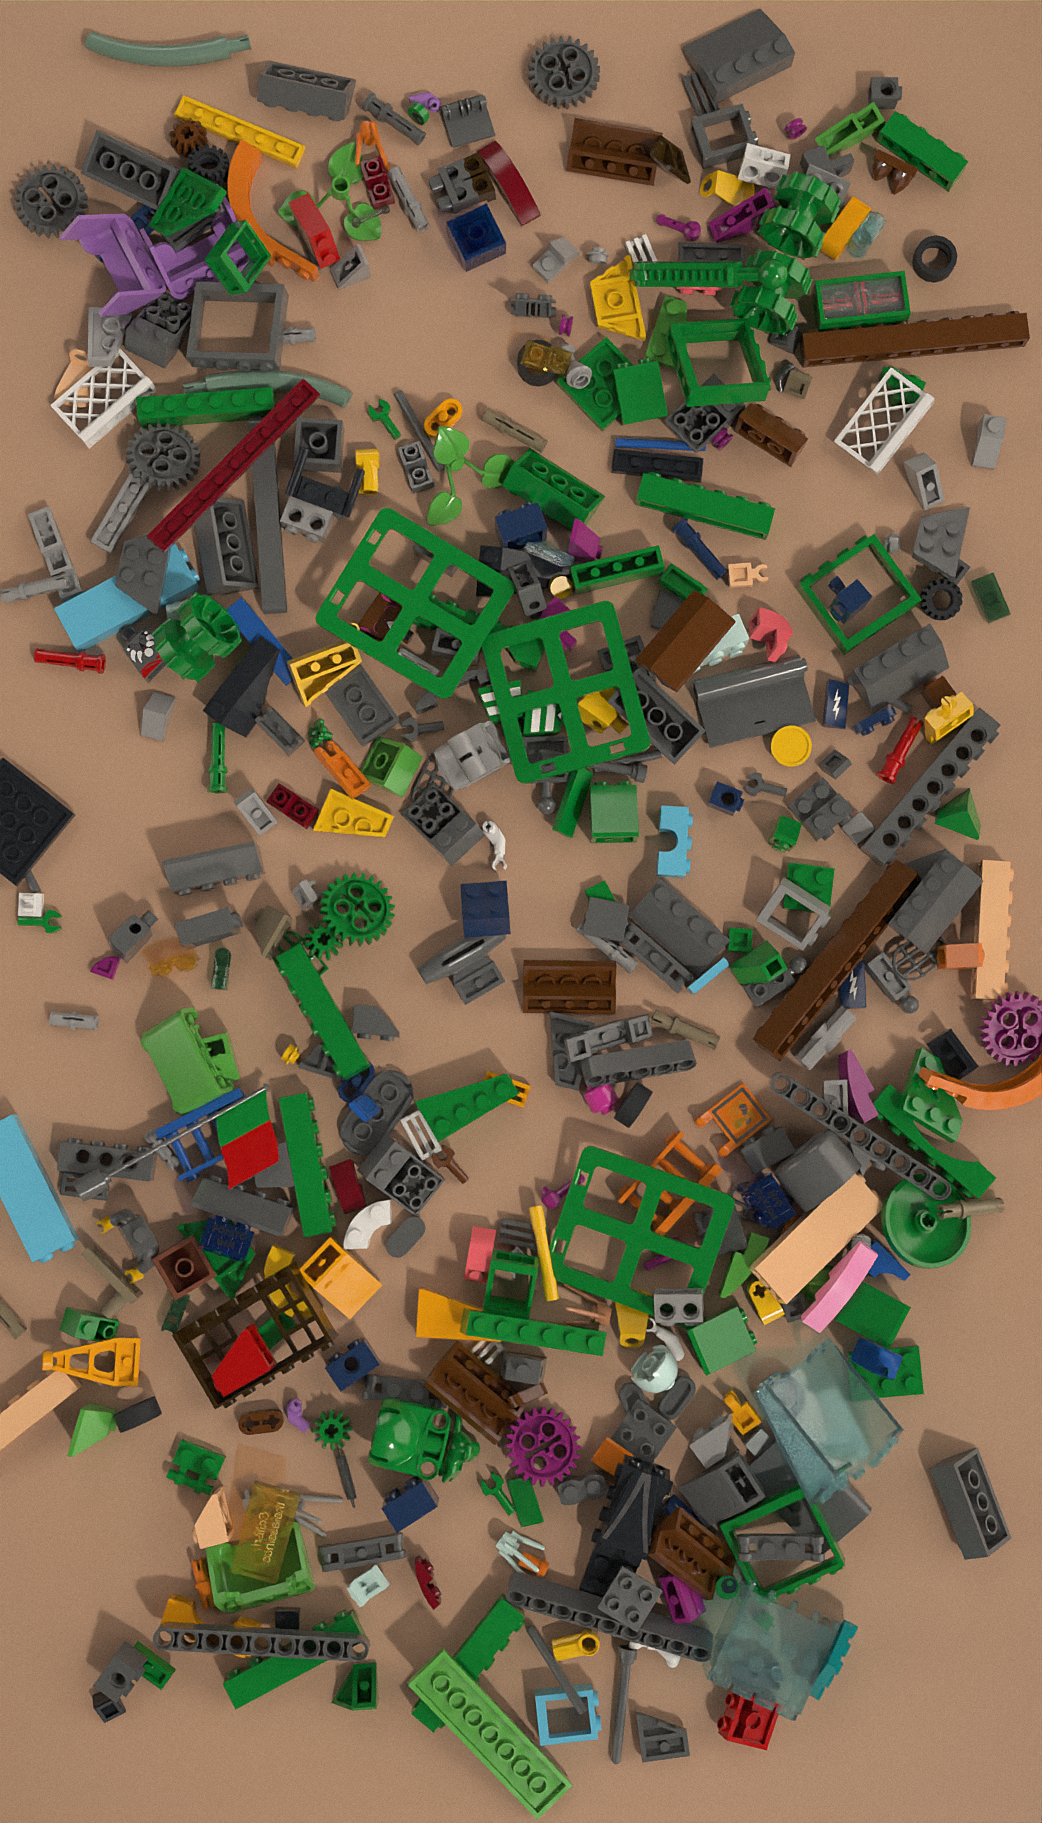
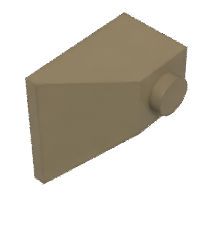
(271, 929)

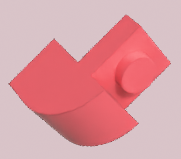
(771, 629)
(479, 1254)

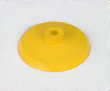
(791, 746)

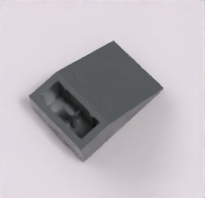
(159, 330)
(702, 423)
(449, 831)
(400, 1175)
(723, 1490)

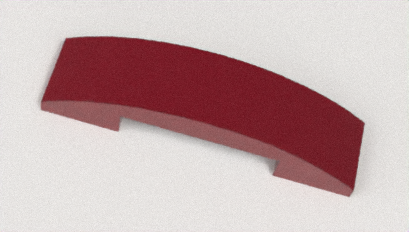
(510, 182)

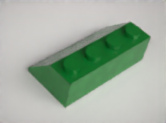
(556, 490)

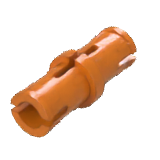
(203, 1582)

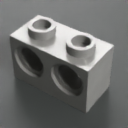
(310, 514)
(678, 1299)

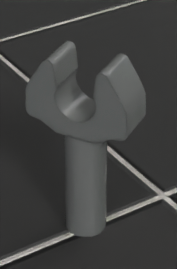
(420, 728)
(762, 786)

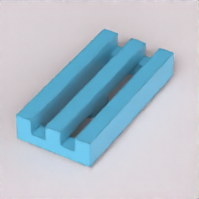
(708, 976)

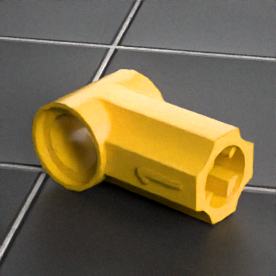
(370, 462)
(573, 1646)

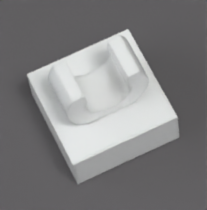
(31, 904)

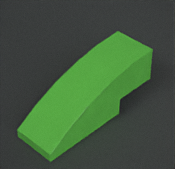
(851, 130)
(737, 1268)

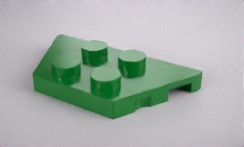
(228, 1271)

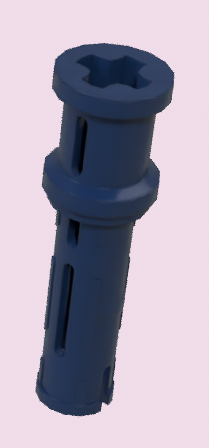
(693, 541)

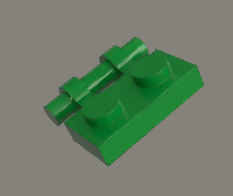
(199, 1460)

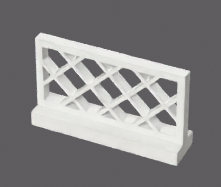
(112, 415)
(899, 434)

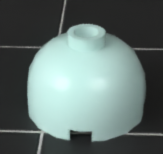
(655, 1371)

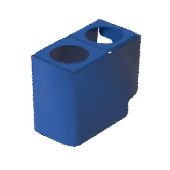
(876, 1358)

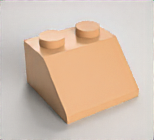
(215, 1521)

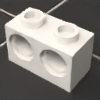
(763, 166)

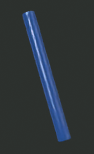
(653, 444)

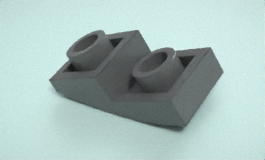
(416, 467)

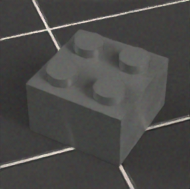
(324, 441)

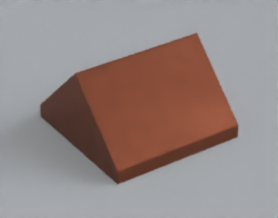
(183, 1267)

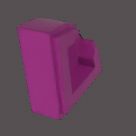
(106, 967)

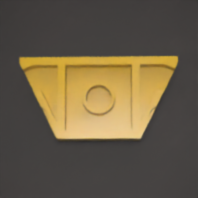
(618, 302)

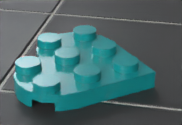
(832, 1662)

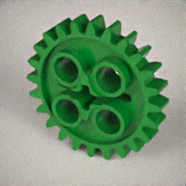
(369, 895)

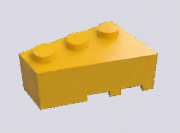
(321, 669)

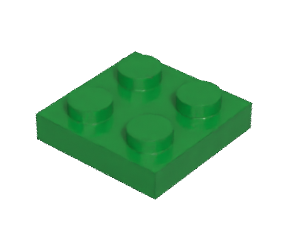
(812, 879)

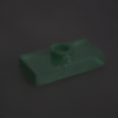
(990, 598)

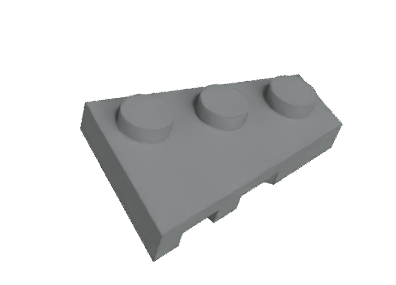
(105, 336)

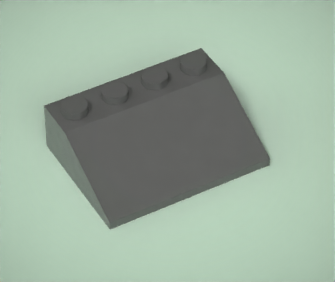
(740, 55)

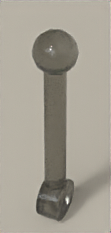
(356, 222)

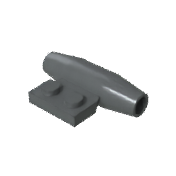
(467, 962)

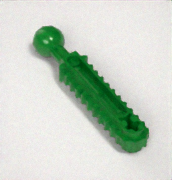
(706, 274)

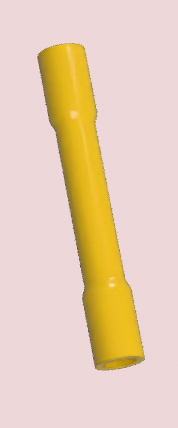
(548, 1279)

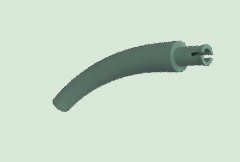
(167, 55)
(277, 379)

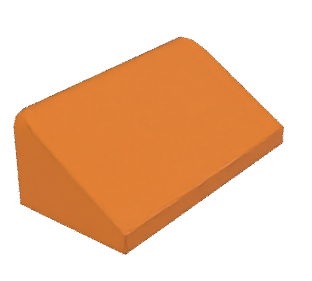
(609, 1455)

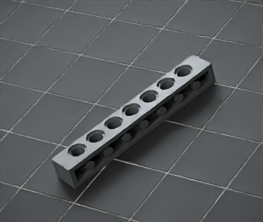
(979, 723)

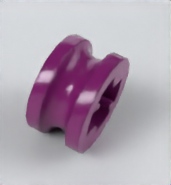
(795, 128)
(565, 325)
(722, 439)

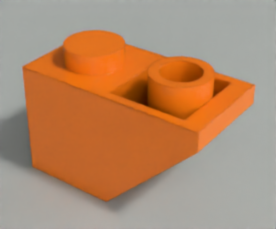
(960, 956)

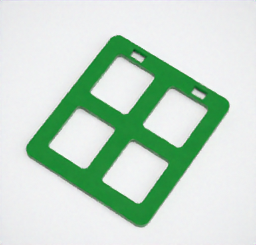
(416, 603)
(565, 691)
(638, 1234)

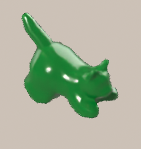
(460, 1450)

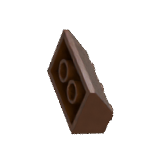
(771, 433)

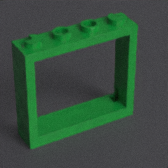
(712, 331)
(846, 645)
(791, 1583)

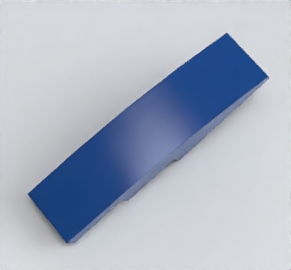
(252, 628)

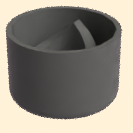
(817, 1169)

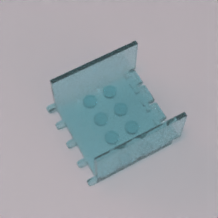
(769, 1651)

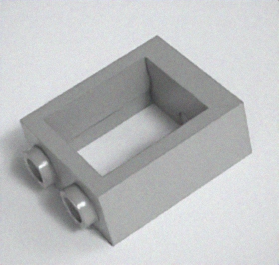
(804, 898)

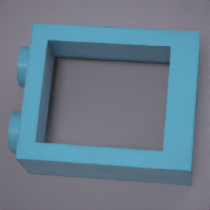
(558, 1693)

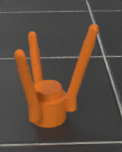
(370, 136)

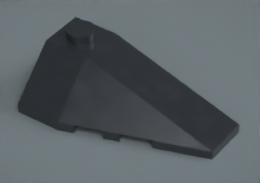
(501, 558)
(243, 692)

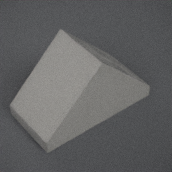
(351, 268)
(157, 716)

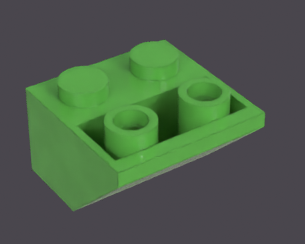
(223, 1055)

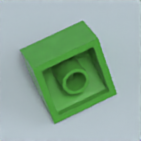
(391, 765)

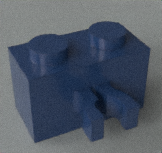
(849, 599)

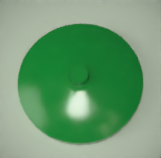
(915, 1229)

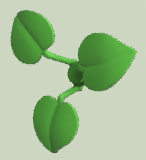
(344, 172)
(448, 450)

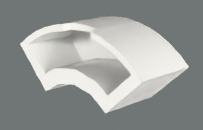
(365, 1224)

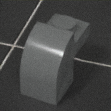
(819, 158)

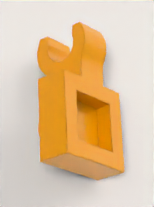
(743, 1414)

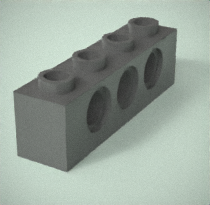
(69, 1159)

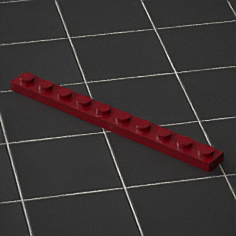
(233, 466)

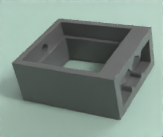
(712, 158)
(208, 928)

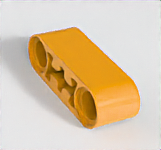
(843, 228)

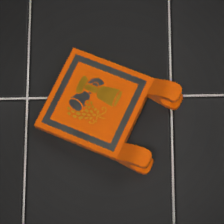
(737, 1116)

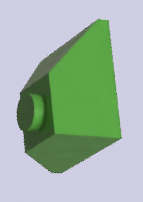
(92, 1425)

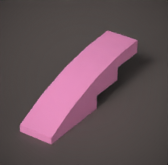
(840, 1287)

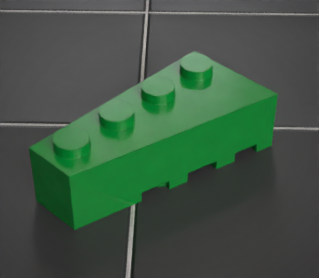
(459, 1107)

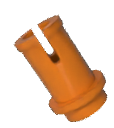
(541, 1564)

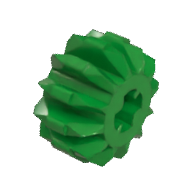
(314, 938)
(339, 1434)

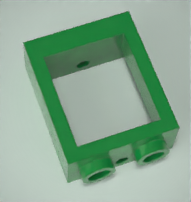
(224, 267)
(517, 1264)

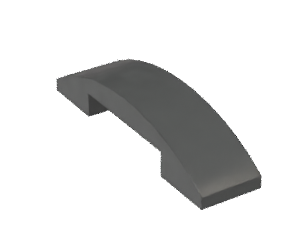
(429, 700)
(608, 1035)

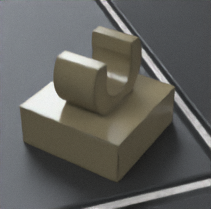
(797, 384)

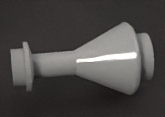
(578, 373)

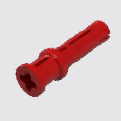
(81, 661)
(896, 760)

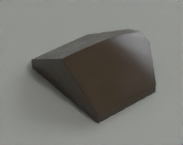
(670, 159)

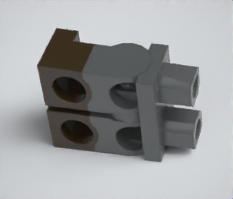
(464, 183)

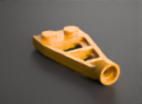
(125, 1362)

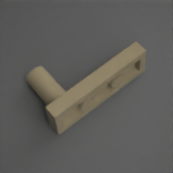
(126, 1291)

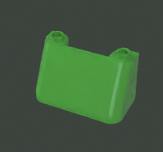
(184, 1062)
(239, 1592)

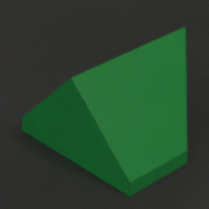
(960, 816)
(359, 1688)

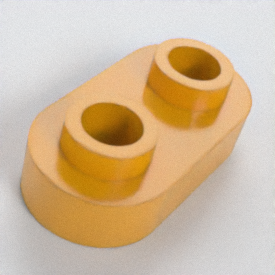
(442, 418)

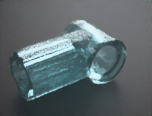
(866, 234)

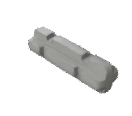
(164, 1153)

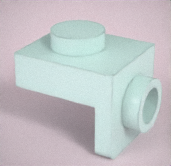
(367, 1585)

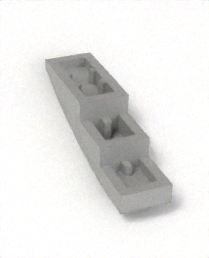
(55, 551)

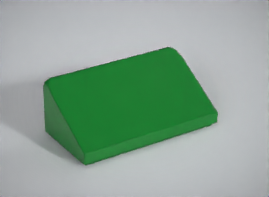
(525, 1501)

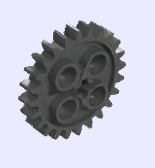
(583, 66)
(67, 189)
(163, 457)

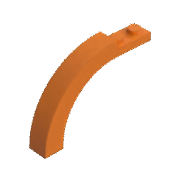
(240, 179)
(992, 1096)

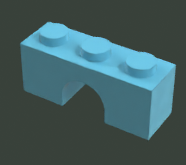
(676, 822)

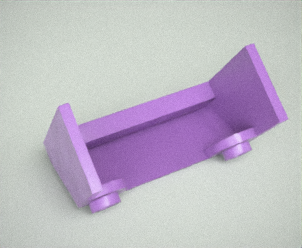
(124, 256)
(188, 266)

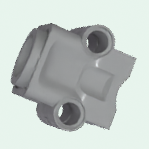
(472, 755)

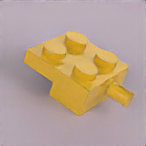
(947, 717)

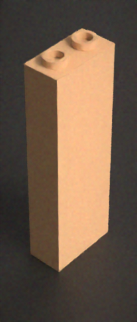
(816, 1239)

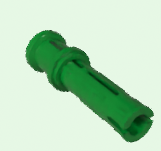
(217, 769)

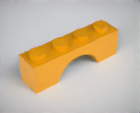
(183, 1610)

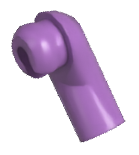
(426, 99)
(294, 1415)

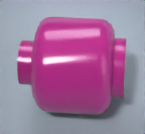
(601, 1098)

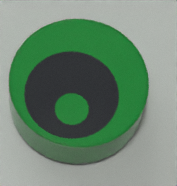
(418, 113)
(727, 1587)

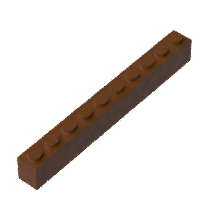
(914, 339)
(836, 960)

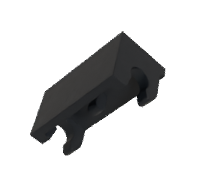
(952, 1054)

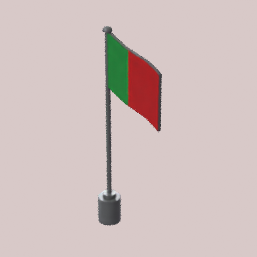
(243, 1136)

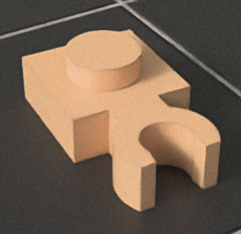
(742, 575)

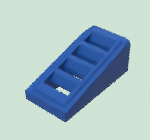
(364, 1108)

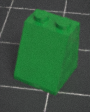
(613, 813)
(873, 1314)
(721, 1339)

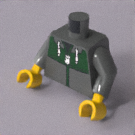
(137, 1237)

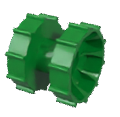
(804, 204)
(768, 308)
(202, 632)

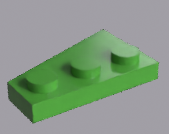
(671, 312)

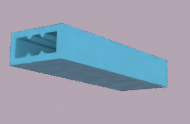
(108, 610)
(31, 1196)

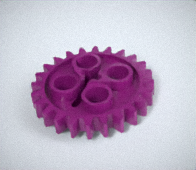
(1014, 1028)
(532, 1427)

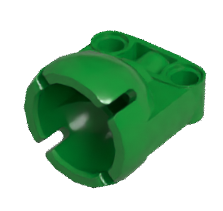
(408, 1438)

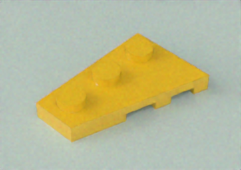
(352, 816)

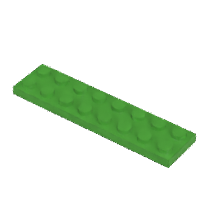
(489, 1733)

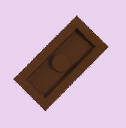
(902, 172)

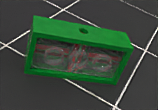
(861, 301)

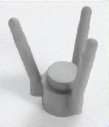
(300, 1512)

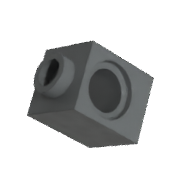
(886, 84)

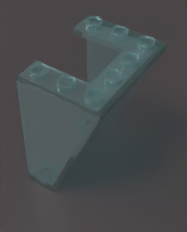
(827, 1422)

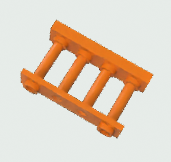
(676, 1206)

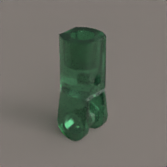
(221, 969)
(177, 1310)

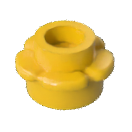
(291, 1054)

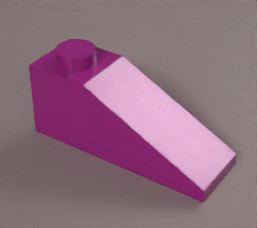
(743, 217)
(584, 543)

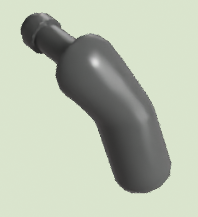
(785, 371)

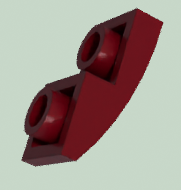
(377, 182)
(292, 806)
(347, 1186)
(424, 1576)

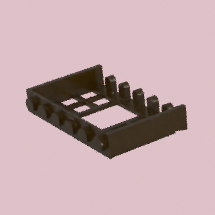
(237, 1304)

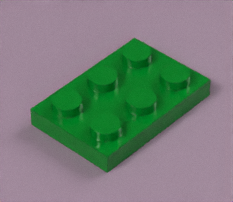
(907, 1380)

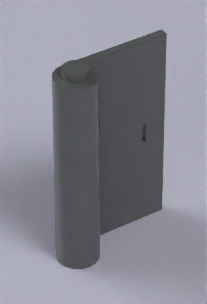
(751, 695)
(841, 1511)

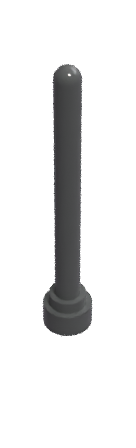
(636, 772)
(627, 1658)

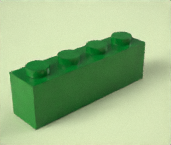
(922, 150)
(616, 570)

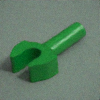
(384, 418)
(41, 921)
(498, 1493)

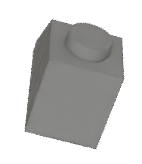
(988, 441)
(924, 480)

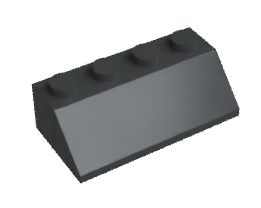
(305, 90)
(129, 170)
(226, 548)
(900, 668)
(667, 723)
(214, 867)
(935, 902)
(679, 927)
(243, 1206)
(971, 1504)

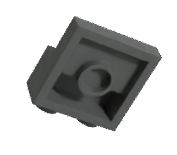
(821, 809)

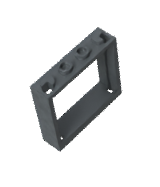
(232, 360)

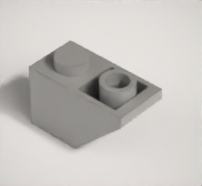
(712, 1443)

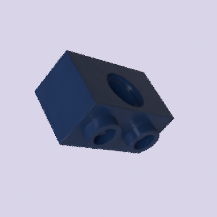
(344, 1376)

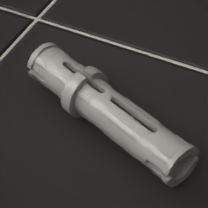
(412, 206)
(27, 590)
(611, 950)

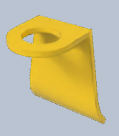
(727, 187)
(631, 1324)

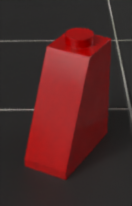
(244, 1362)

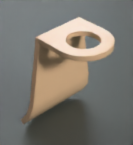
(74, 372)

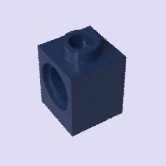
(716, 803)

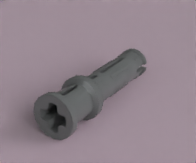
(385, 113)

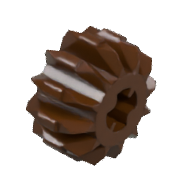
(188, 129)

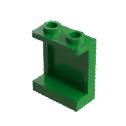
(639, 391)

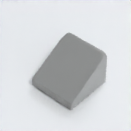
(858, 828)
(758, 1442)

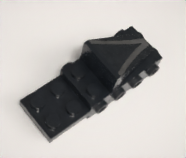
(626, 1522)

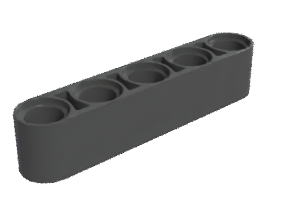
(638, 1063)

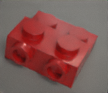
(747, 1722)

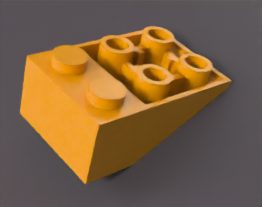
(340, 1277)

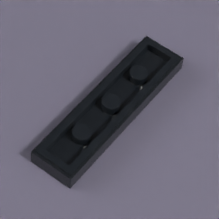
(666, 465)

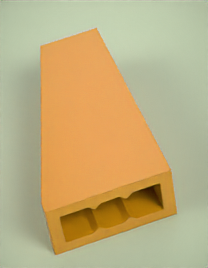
(442, 1316)

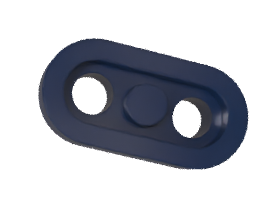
(883, 717)
(359, 1084)

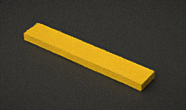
(235, 129)

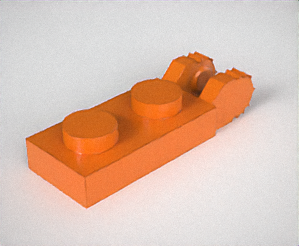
(342, 769)

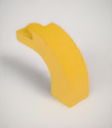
(277, 1260)

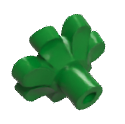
(319, 733)

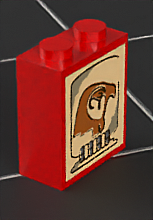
(314, 230)

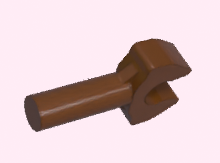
(449, 1163)

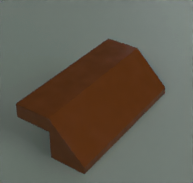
(612, 151)
(685, 640)
(569, 986)
(473, 1392)
(691, 1553)

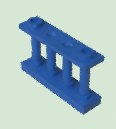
(190, 1119)

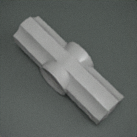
(825, 1037)

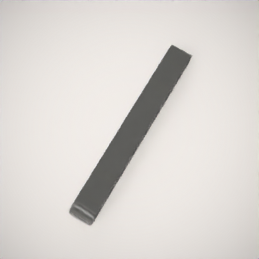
(269, 529)
(867, 1144)
(581, 1609)
(250, 1646)

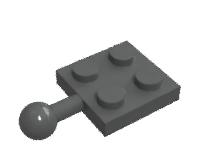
(546, 804)

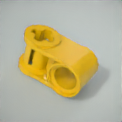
(765, 1304)

